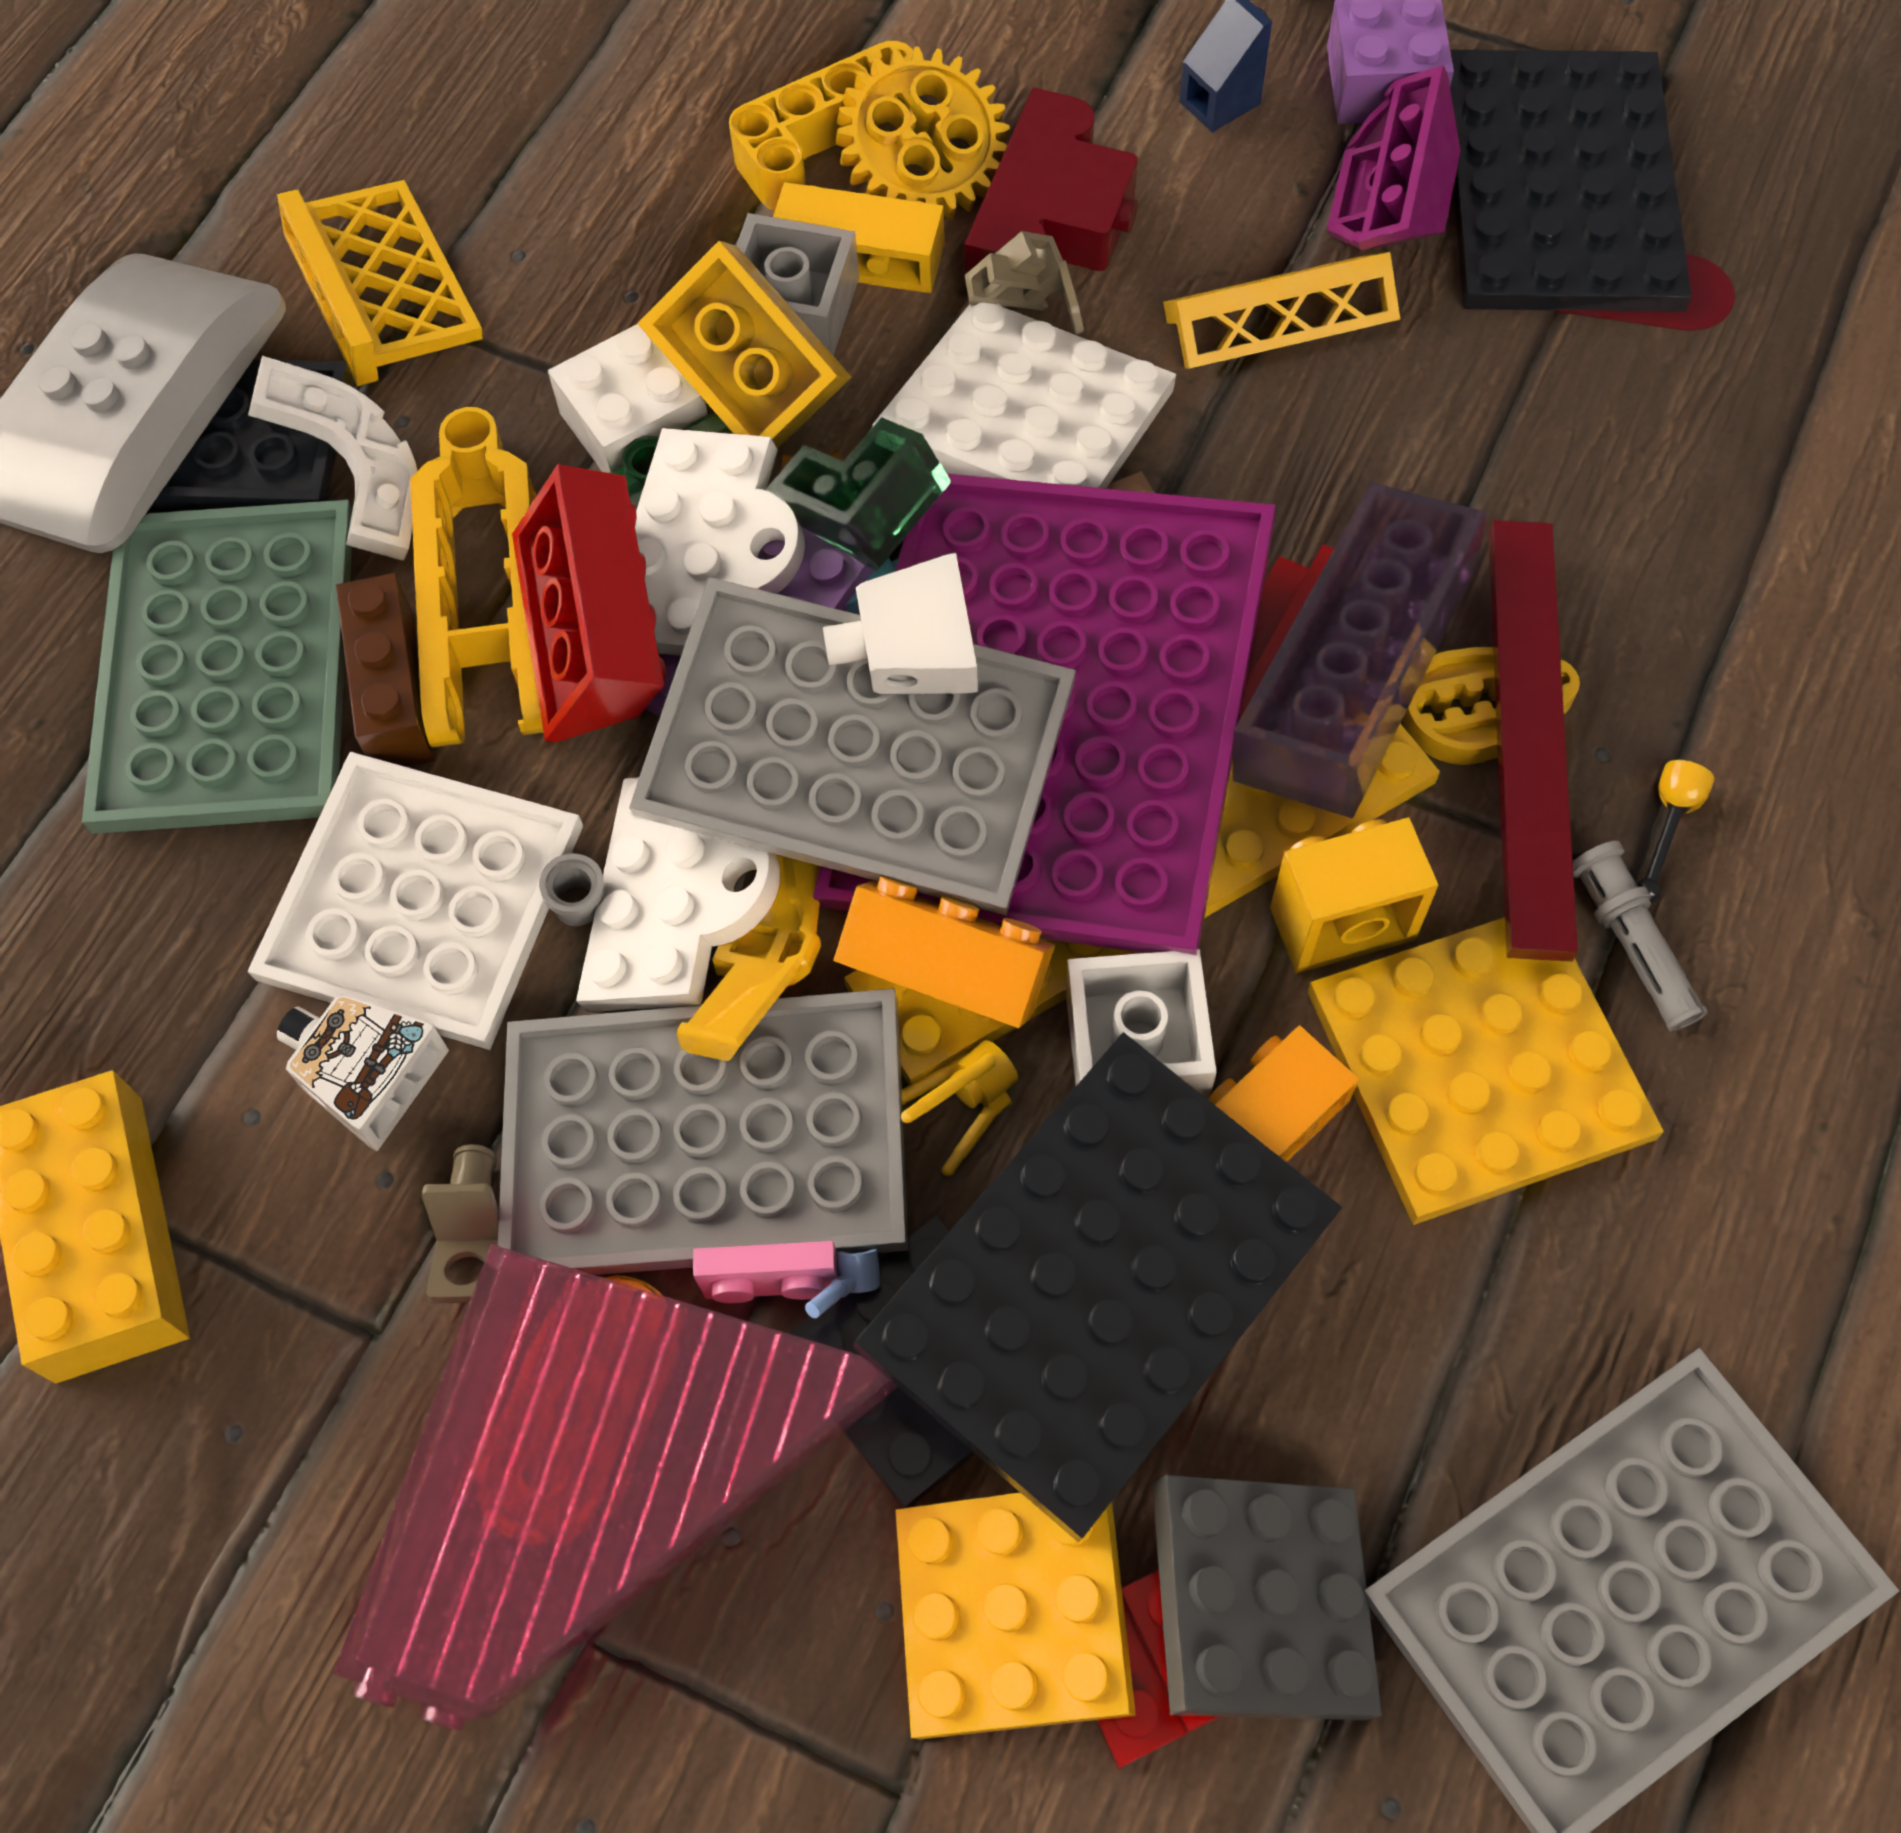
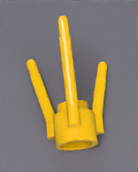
(976, 1079)

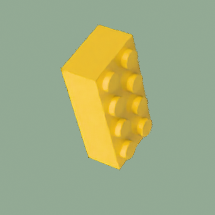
(85, 1230)

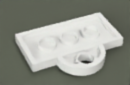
(709, 518)
(664, 911)

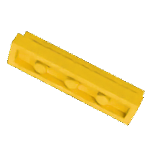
(1281, 287)

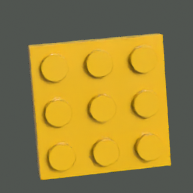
(1009, 1618)

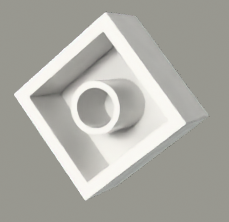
(622, 394)
(1153, 1001)

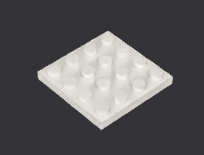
(1029, 401)
(416, 898)

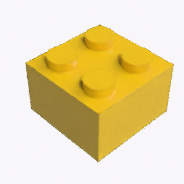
(1352, 893)

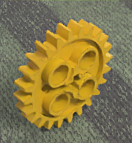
(961, 114)

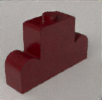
(1057, 186)

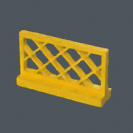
(339, 298)

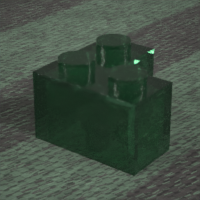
(868, 498)

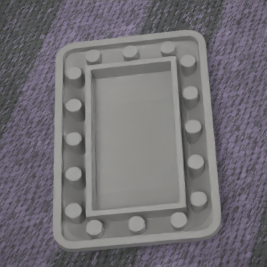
(124, 395)

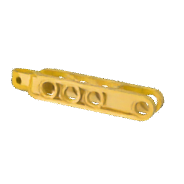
(467, 474)

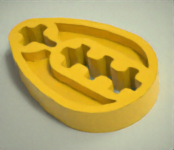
(1464, 676)

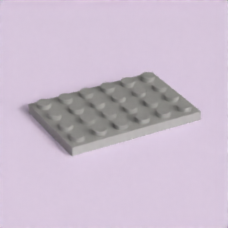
(824, 771)
(642, 1151)
(1627, 1599)

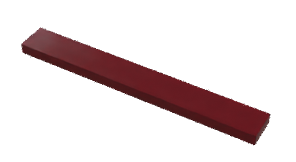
(1531, 744)

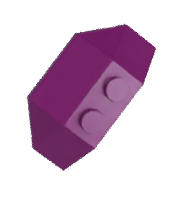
(1399, 166)

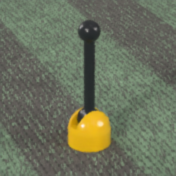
(1682, 789)

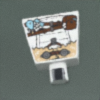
(361, 1062)

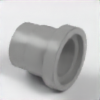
(572, 872)

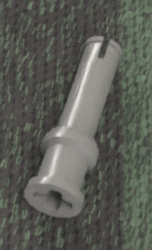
(1625, 910)

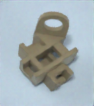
(1024, 276)

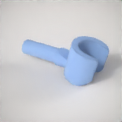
(856, 1275)

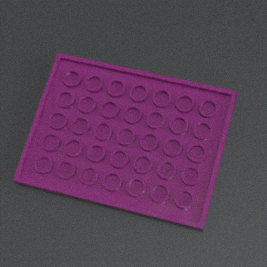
(1160, 624)

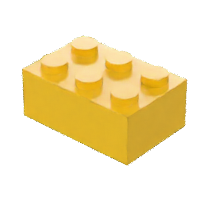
(743, 347)

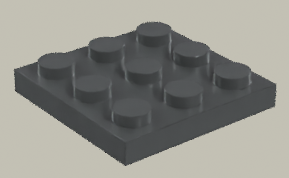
(1264, 1600)

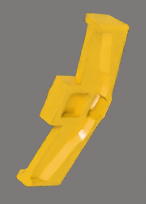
(758, 966)

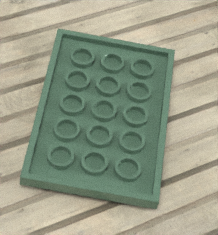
(221, 669)

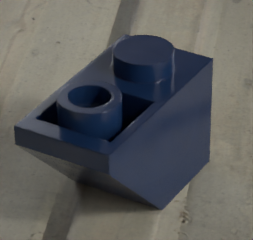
(1227, 65)

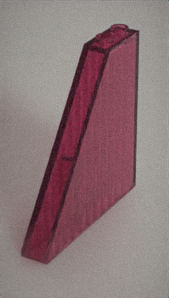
(571, 1470)

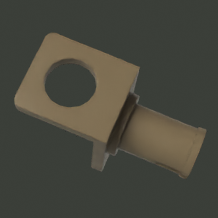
(462, 1220)

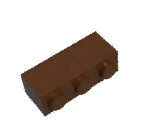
(383, 670)

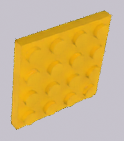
(1480, 1069)

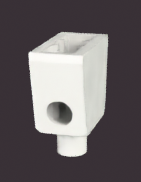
(911, 631)

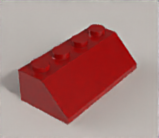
(586, 604)

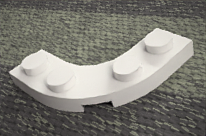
(360, 434)

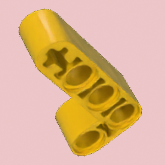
(797, 122)

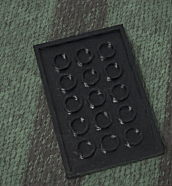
(1566, 182)
(1097, 1284)

